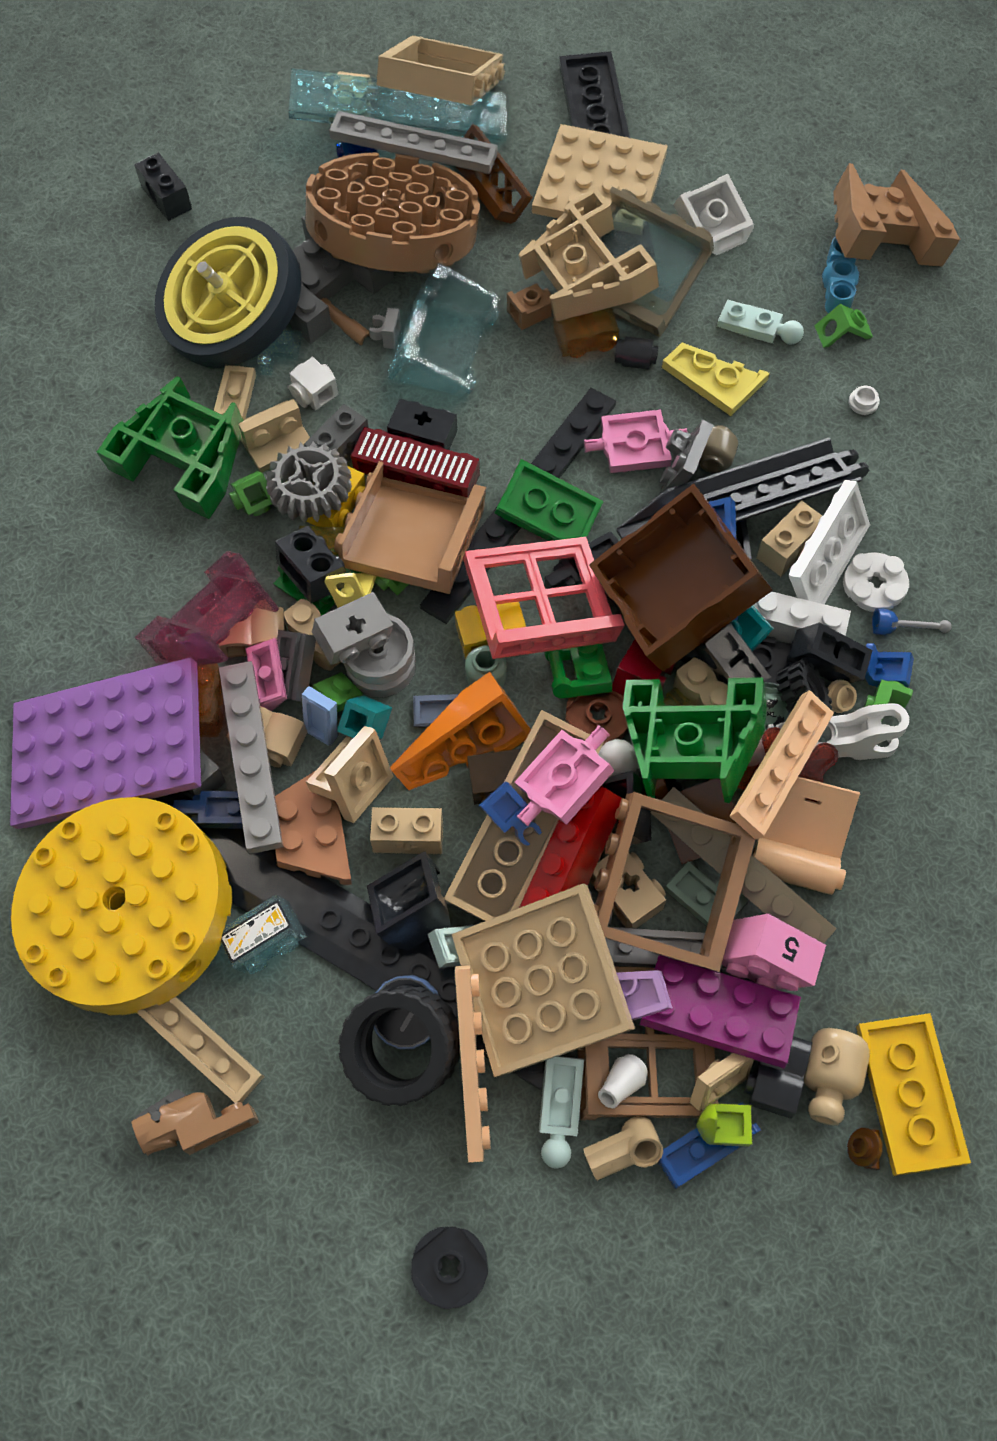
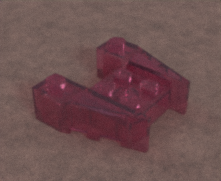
(208, 615)

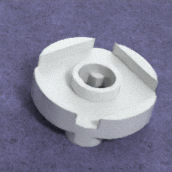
(882, 566)

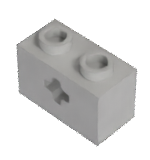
(359, 615)

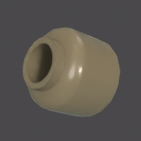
(719, 450)

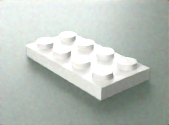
(830, 545)

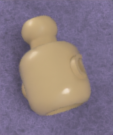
(835, 1072)

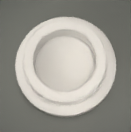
(864, 400)

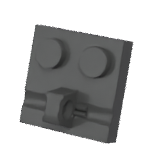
(687, 451)

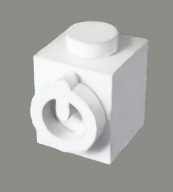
(313, 384)

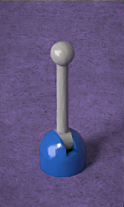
(888, 622)

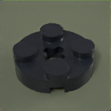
(472, 1270)

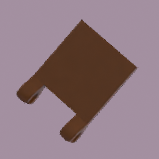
(706, 797)

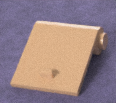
(809, 836)

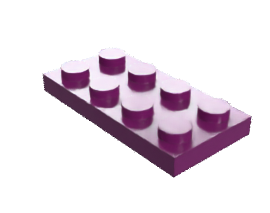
(726, 1012)

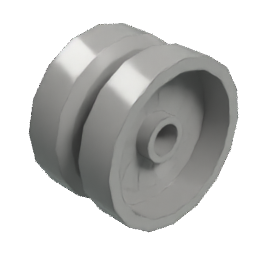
(387, 668)

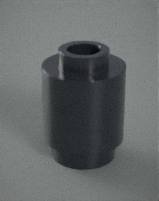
(636, 352)

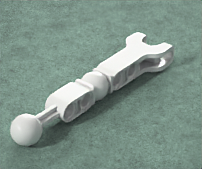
(851, 734)

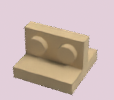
(272, 433)
(353, 774)

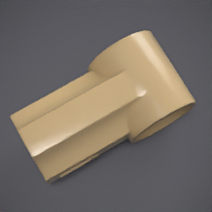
(634, 1145)

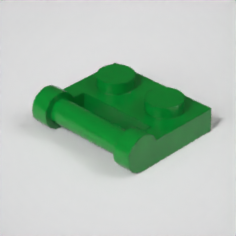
(589, 671)

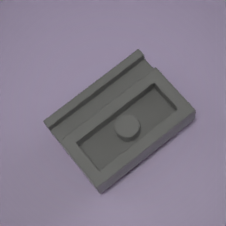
(296, 659)

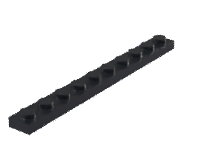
(554, 459)

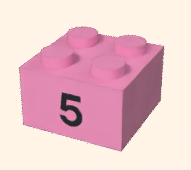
(772, 953)

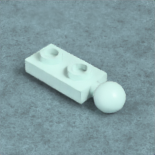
(759, 323)
(560, 1107)

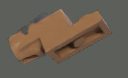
(189, 1121)

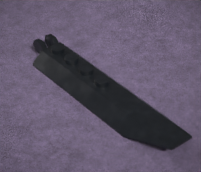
(767, 482)

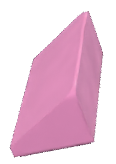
(268, 673)

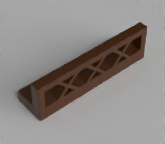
(494, 198)

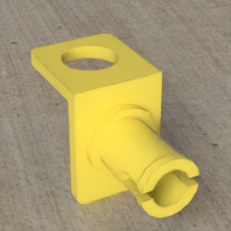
(354, 586)

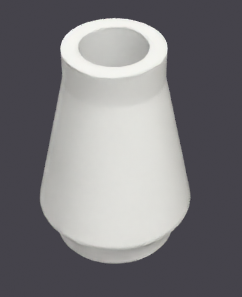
(624, 1079)

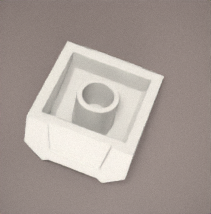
(719, 211)

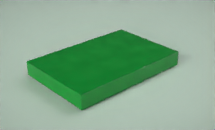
(547, 504)

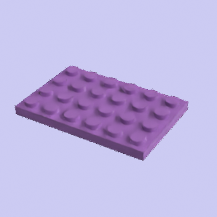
(106, 743)

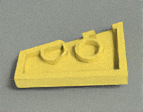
(717, 381)

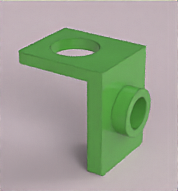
(846, 320)

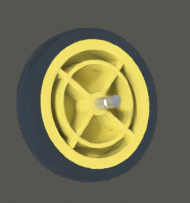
(228, 292)

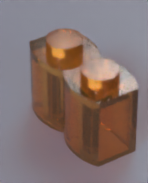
(587, 333)
(210, 700)

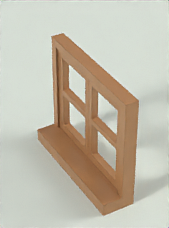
(597, 1070)

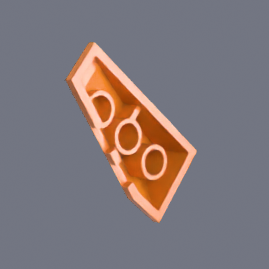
(472, 724)

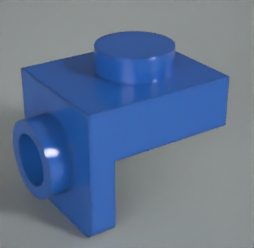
(889, 666)

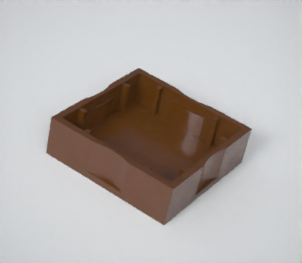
(679, 578)

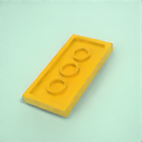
(913, 1095)

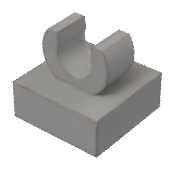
(389, 328)

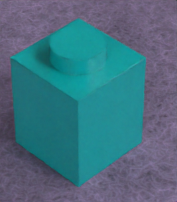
(364, 712)

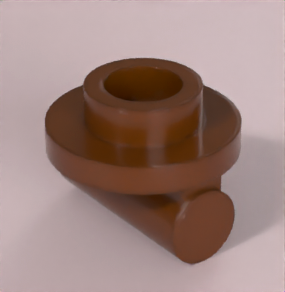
(865, 1148)

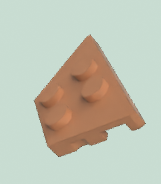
(311, 834)

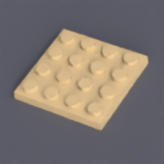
(600, 160)
(543, 981)

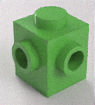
(251, 494)

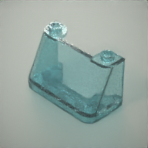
(443, 334)

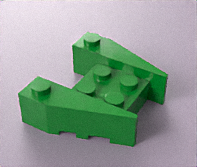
(184, 436)
(695, 739)

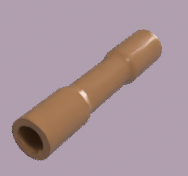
(348, 325)

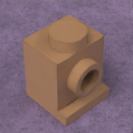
(529, 305)

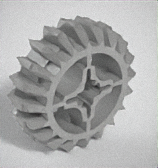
(293, 479)

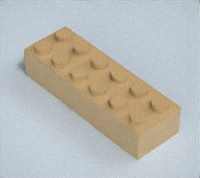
(497, 864)

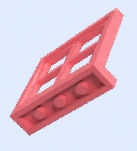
(550, 635)

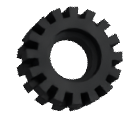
(799, 679)

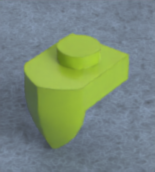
(726, 1125)

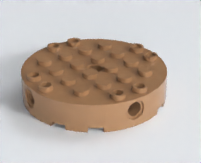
(391, 212)

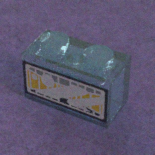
(261, 935)

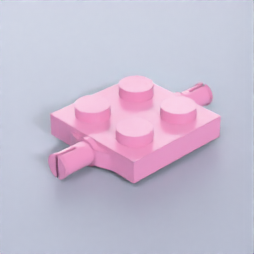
(633, 441)
(564, 776)

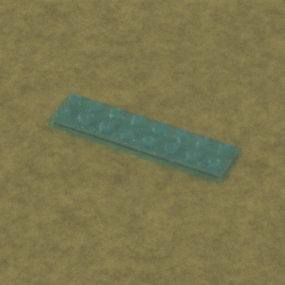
(320, 95)

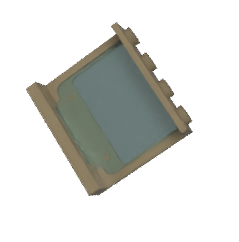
(671, 243)

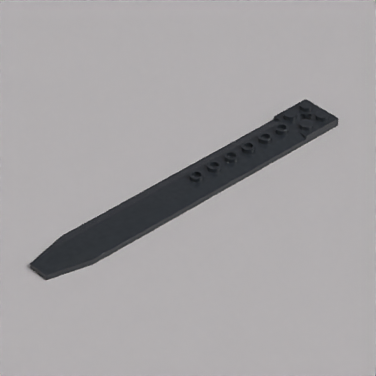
(335, 923)

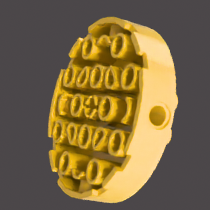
(113, 954)

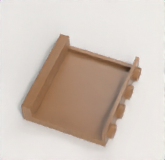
(409, 532)

